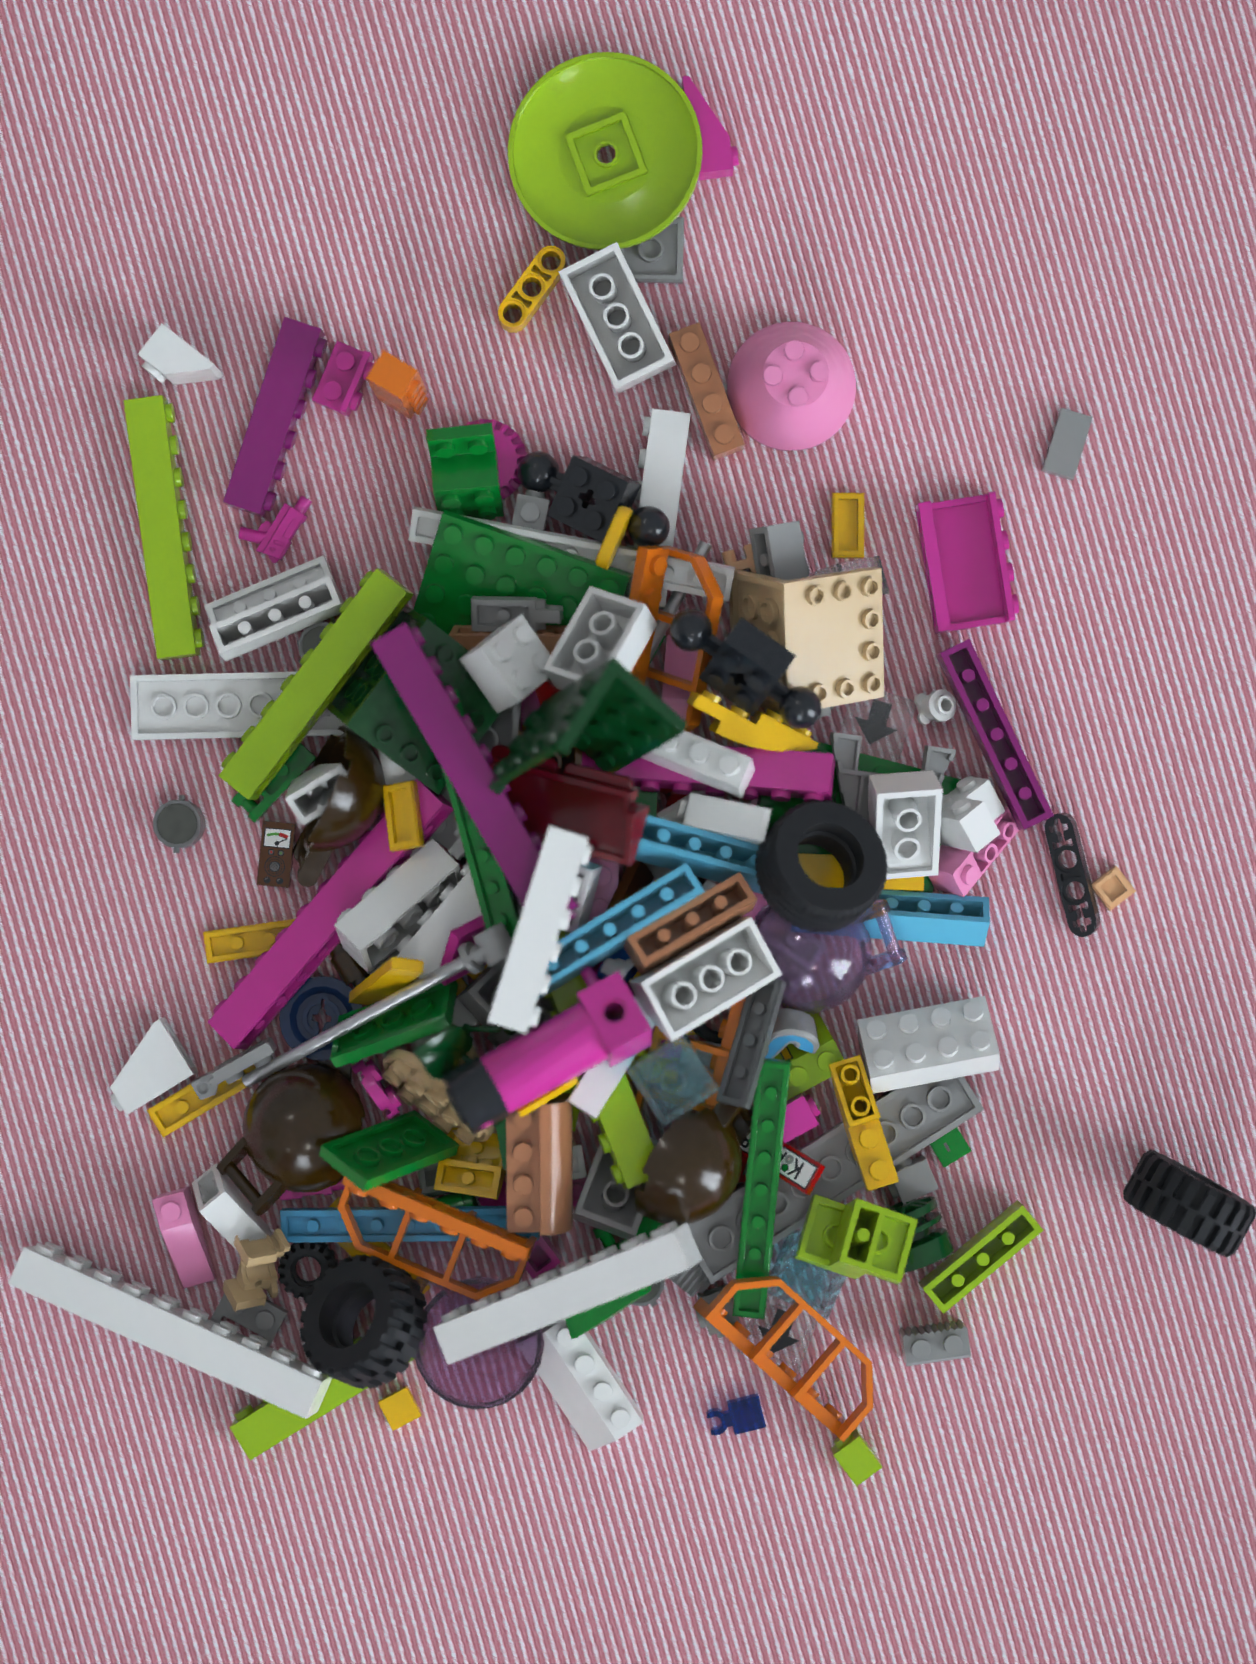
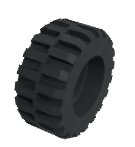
(1189, 1203)
(393, 1331)

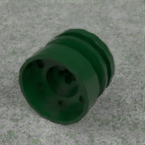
(927, 1244)

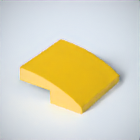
(473, 1170)

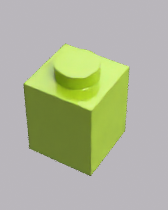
(856, 1457)

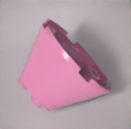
(791, 386)

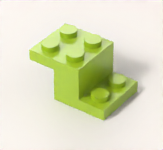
(856, 1239)

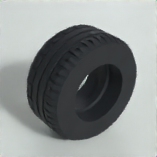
(843, 835)

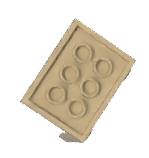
(826, 622)

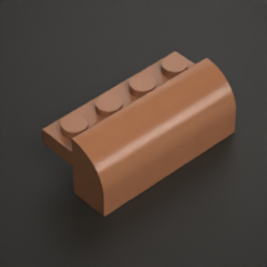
(540, 1169)

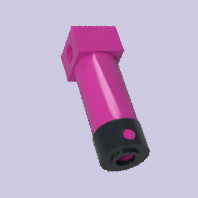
(550, 1054)

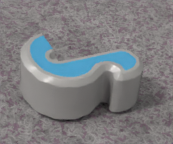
(794, 1028)

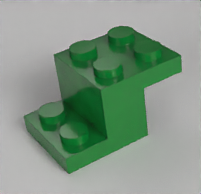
(465, 470)

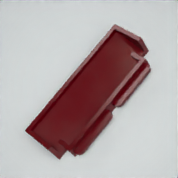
(580, 801)

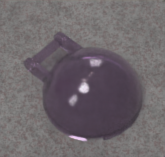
(827, 966)
(485, 1377)

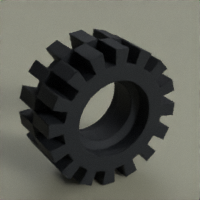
(288, 1264)

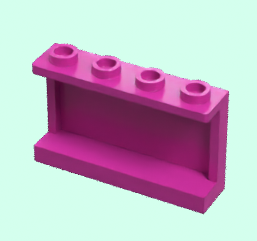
(966, 562)

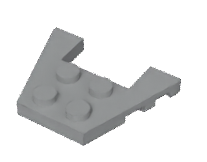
(854, 783)

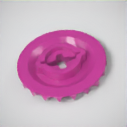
(510, 453)

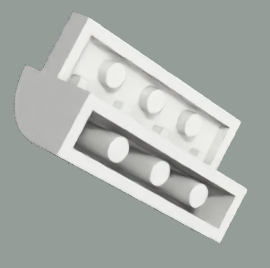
(274, 608)

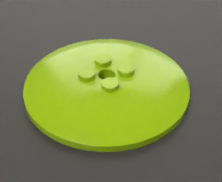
(594, 105)

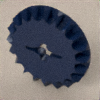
(298, 1013)

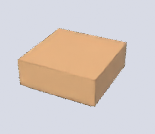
(1112, 888)

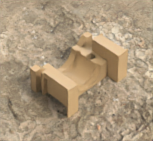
(256, 1270)

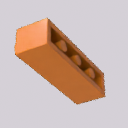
(398, 385)

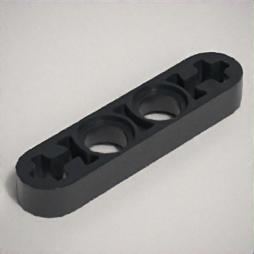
(1067, 875)

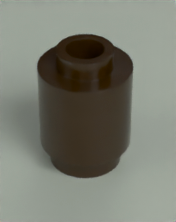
(347, 967)

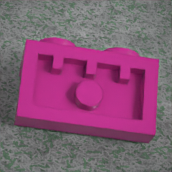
(343, 379)

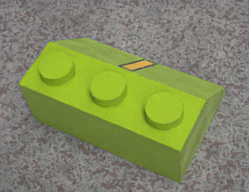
(810, 1068)

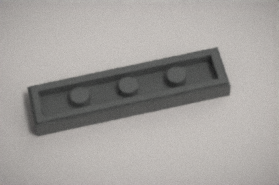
(750, 1045)

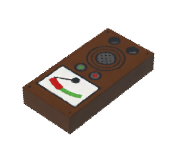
(276, 854)

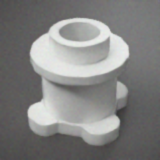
(936, 706)

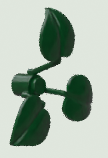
(444, 1049)

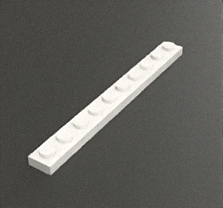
(678, 575)

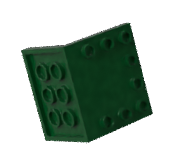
(600, 713)
(379, 715)

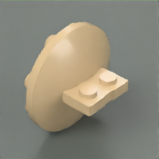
(428, 1094)

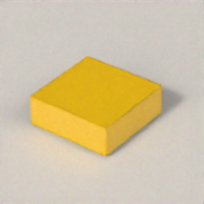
(400, 1408)

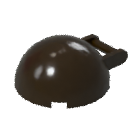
(350, 808)
(285, 1130)
(695, 1165)

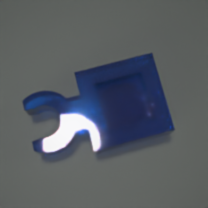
(743, 1414)

